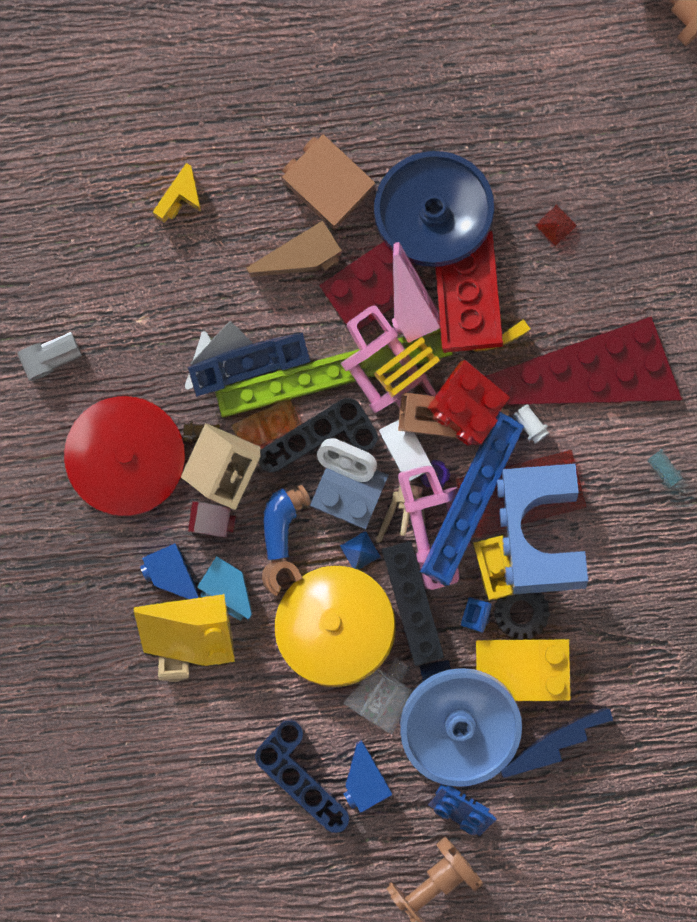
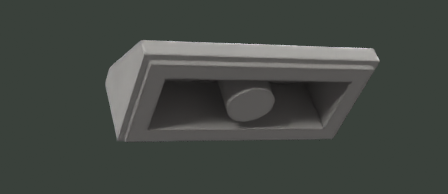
(226, 340)

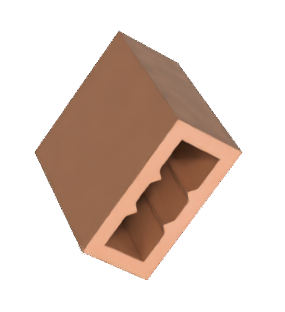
(327, 181)

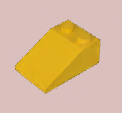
(187, 630)
(528, 667)

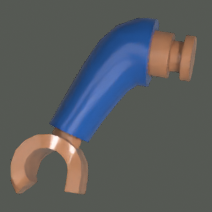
(277, 517)

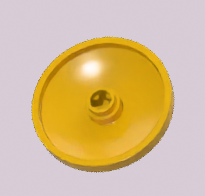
(335, 626)

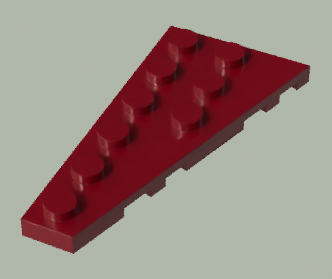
(607, 368)

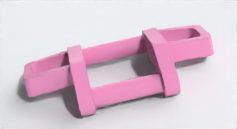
(390, 338)
(414, 508)

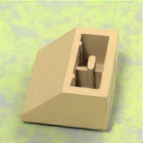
(221, 465)

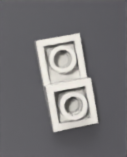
(404, 448)

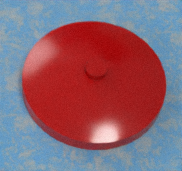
(124, 456)

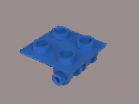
(472, 817)

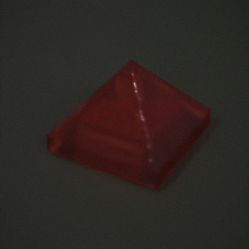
(555, 225)

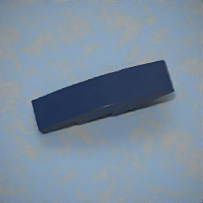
(546, 749)

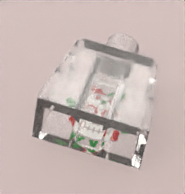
(381, 696)

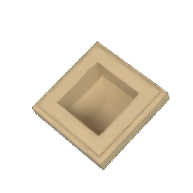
(172, 669)

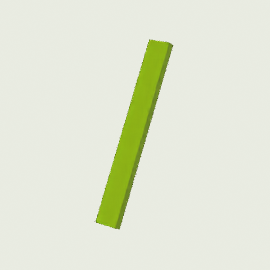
(312, 378)

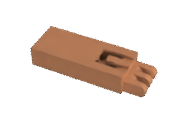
(417, 419)

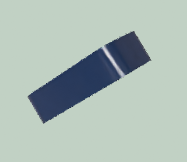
(306, 781)

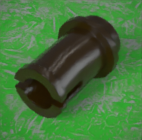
(192, 431)

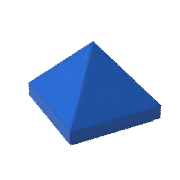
(360, 551)
(476, 614)

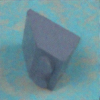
(348, 498)

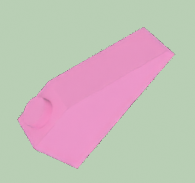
(413, 307)

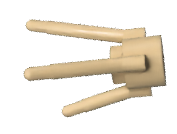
(398, 498)

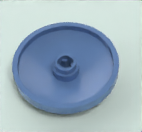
(460, 727)

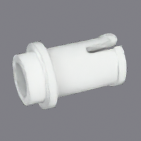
(531, 423)

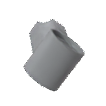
(41, 358)

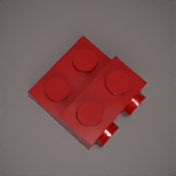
(468, 404)

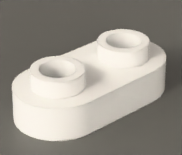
(347, 460)

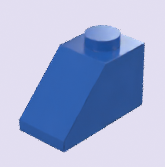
(169, 572)
(365, 781)

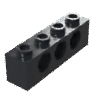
(412, 603)

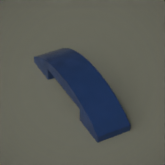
(248, 362)

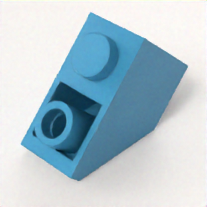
(230, 581)

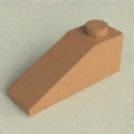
(303, 253)

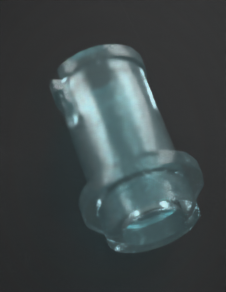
(665, 469)

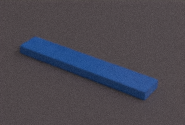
(471, 500)

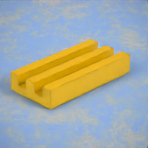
(426, 352)

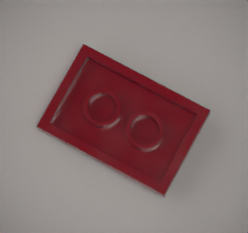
(363, 285)

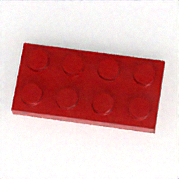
(470, 301)

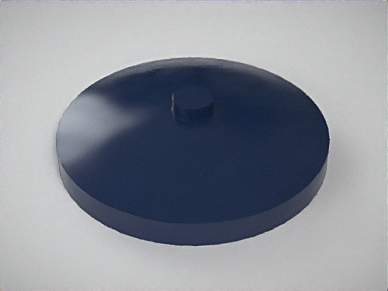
(434, 208)

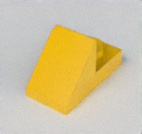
(181, 188)
(492, 567)

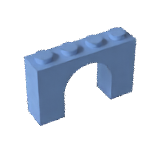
(531, 569)

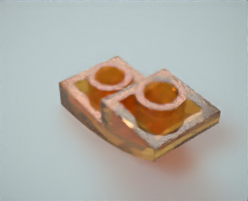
(268, 424)

